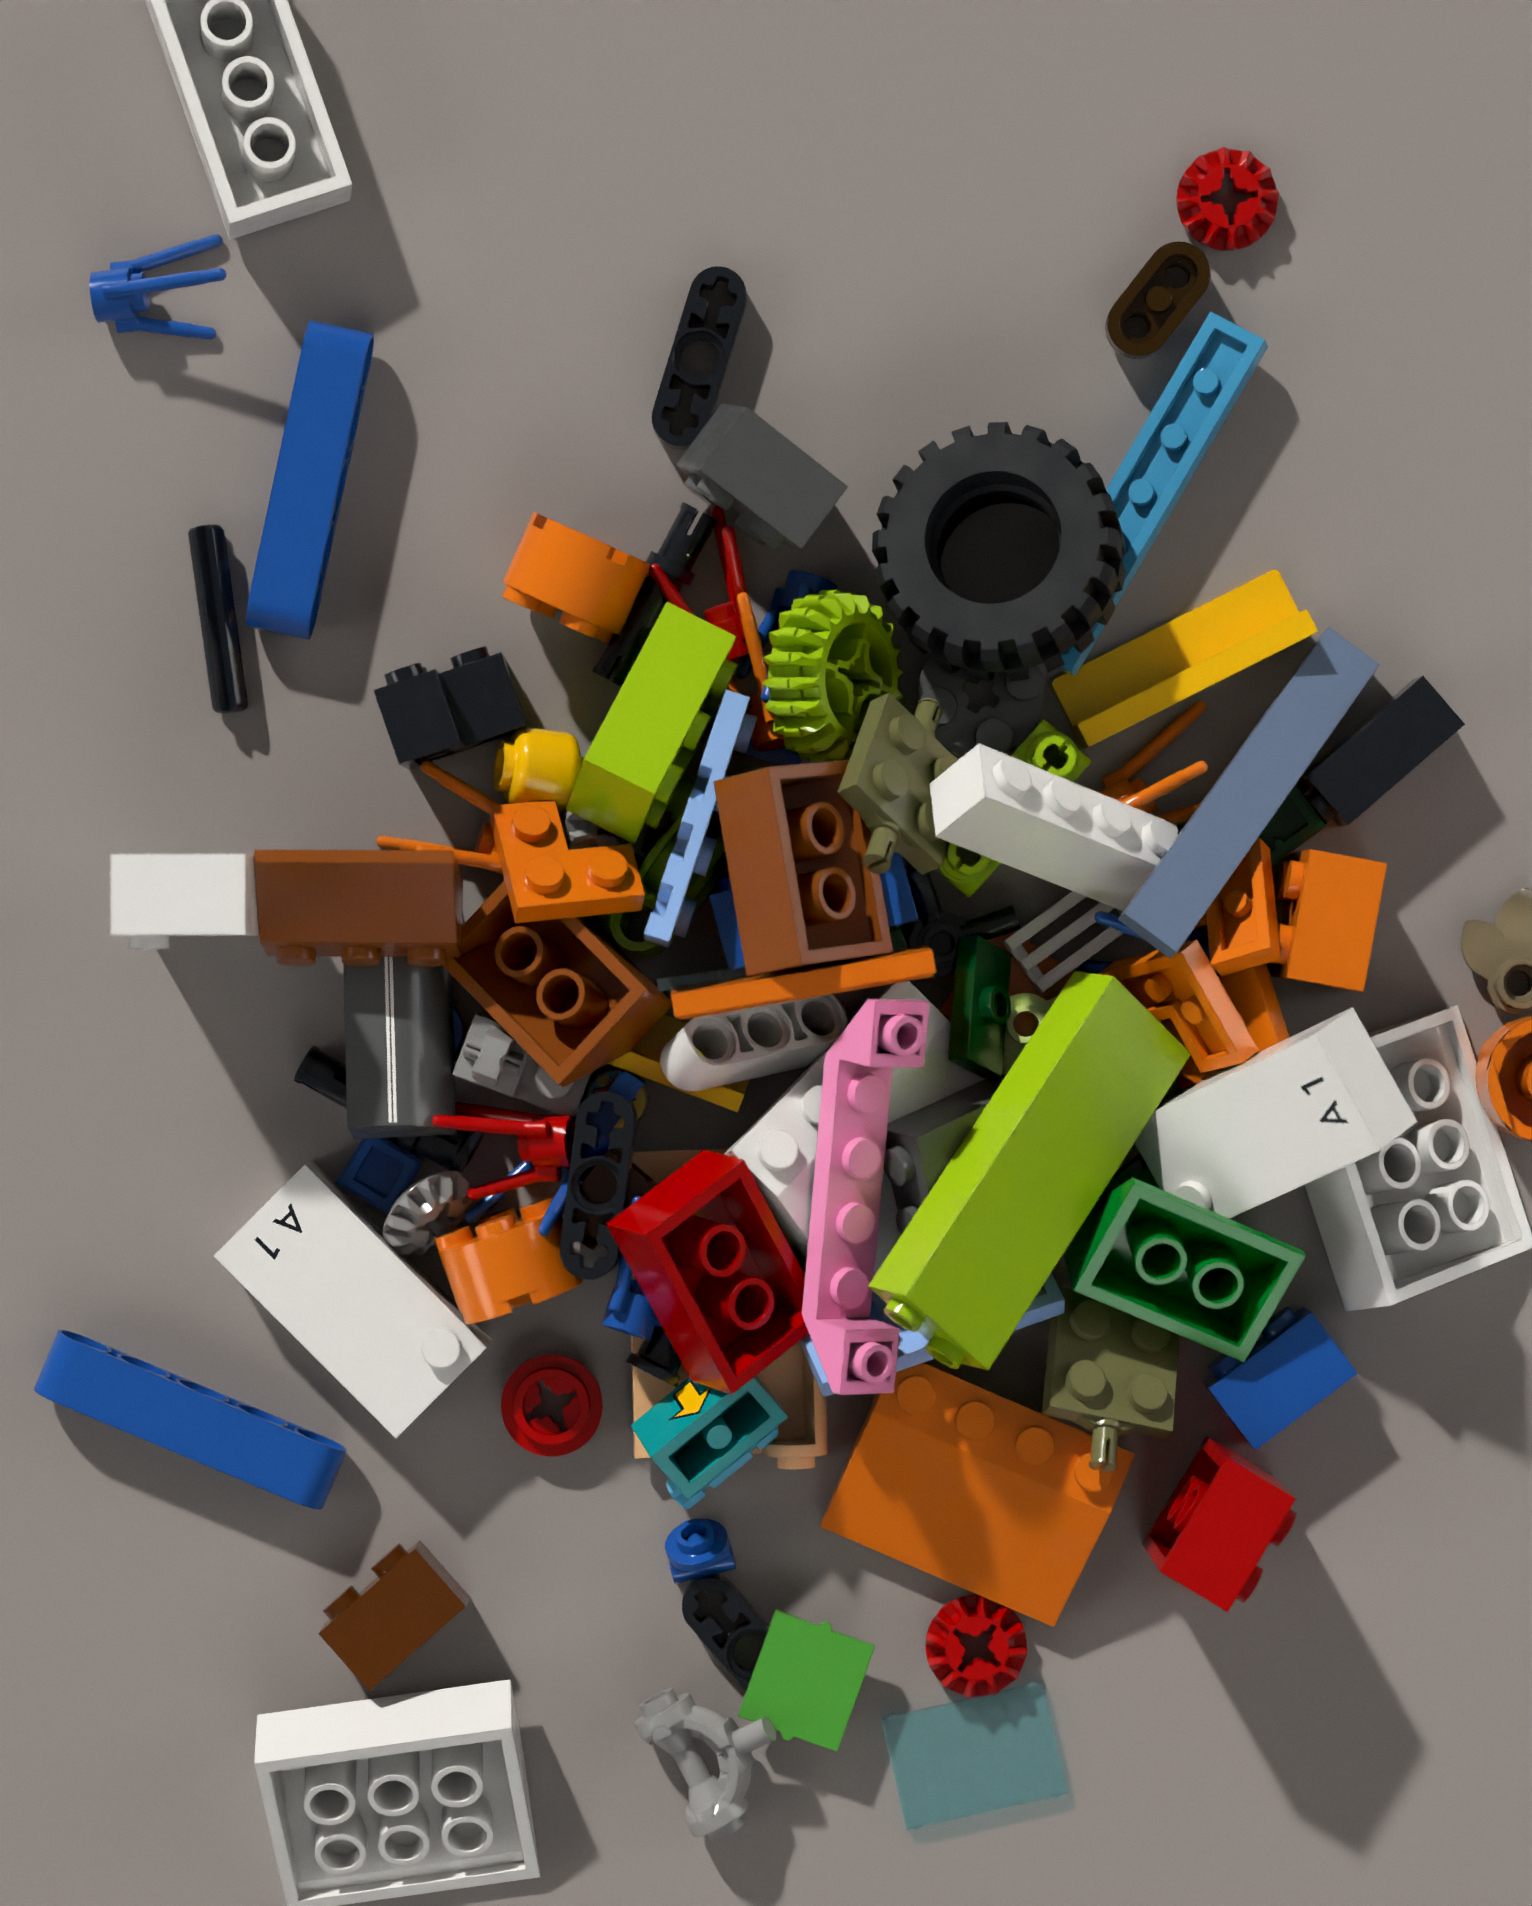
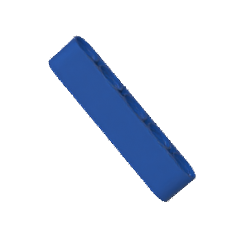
(309, 480)
(190, 1419)

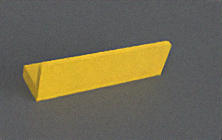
(1182, 658)

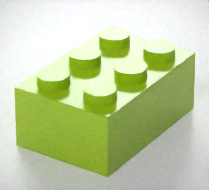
(654, 725)

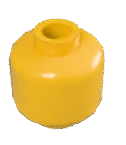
(537, 766)

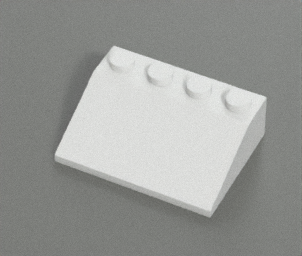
(784, 1139)
(1435, 1195)
(397, 1795)

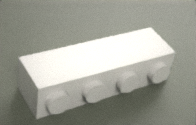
(1048, 826)

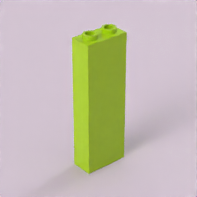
(1029, 1171)

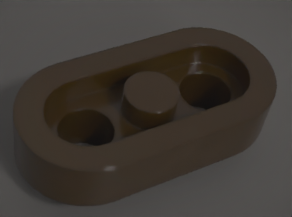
(1157, 301)

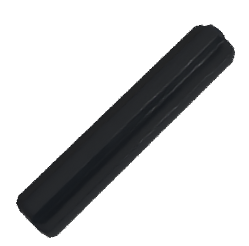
(218, 618)

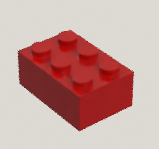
(715, 1270)
(1220, 1525)

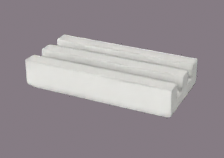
(1029, 962)

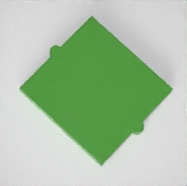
(806, 1680)

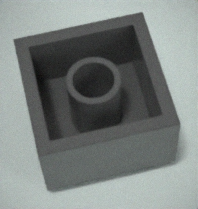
(761, 476)

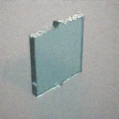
(699, 979)

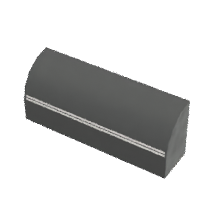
(398, 1049)

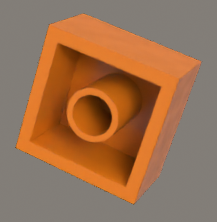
(1328, 918)

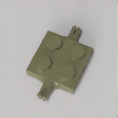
(891, 782)
(1109, 1374)

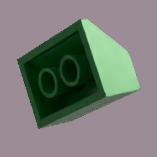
(1181, 1267)

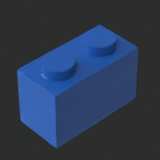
(1281, 1377)

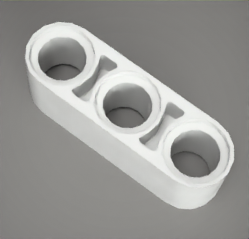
(735, 1057)

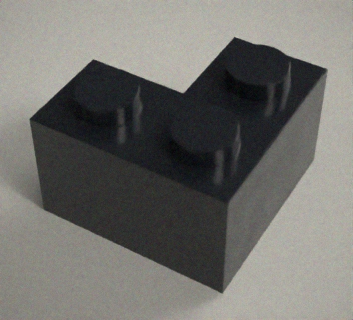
(449, 711)

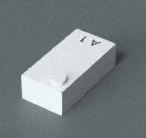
(252, 109)
(182, 897)
(1276, 1119)
(352, 1298)

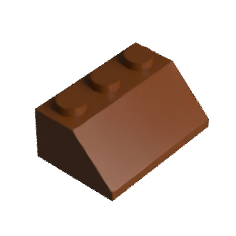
(799, 869)
(359, 905)
(556, 988)

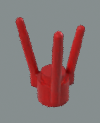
(726, 614)
(541, 1139)

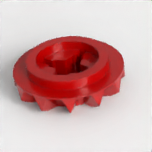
(1208, 221)
(542, 1433)
(972, 1616)

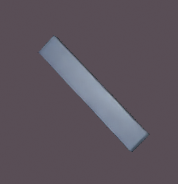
(1248, 793)

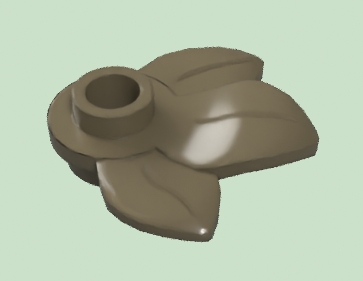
(1503, 949)

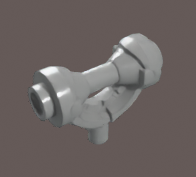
(713, 1802)

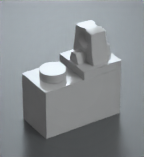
(501, 1064)

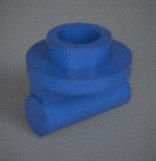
(698, 1550)

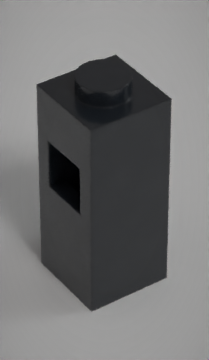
(1379, 753)

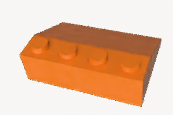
(975, 1491)

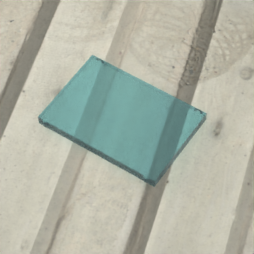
(974, 1755)

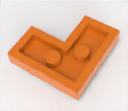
(556, 882)
(1244, 916)
(1193, 999)

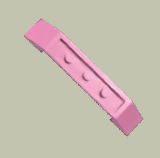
(846, 1194)

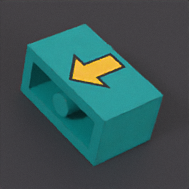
(705, 1430)

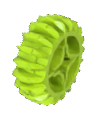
(826, 670)

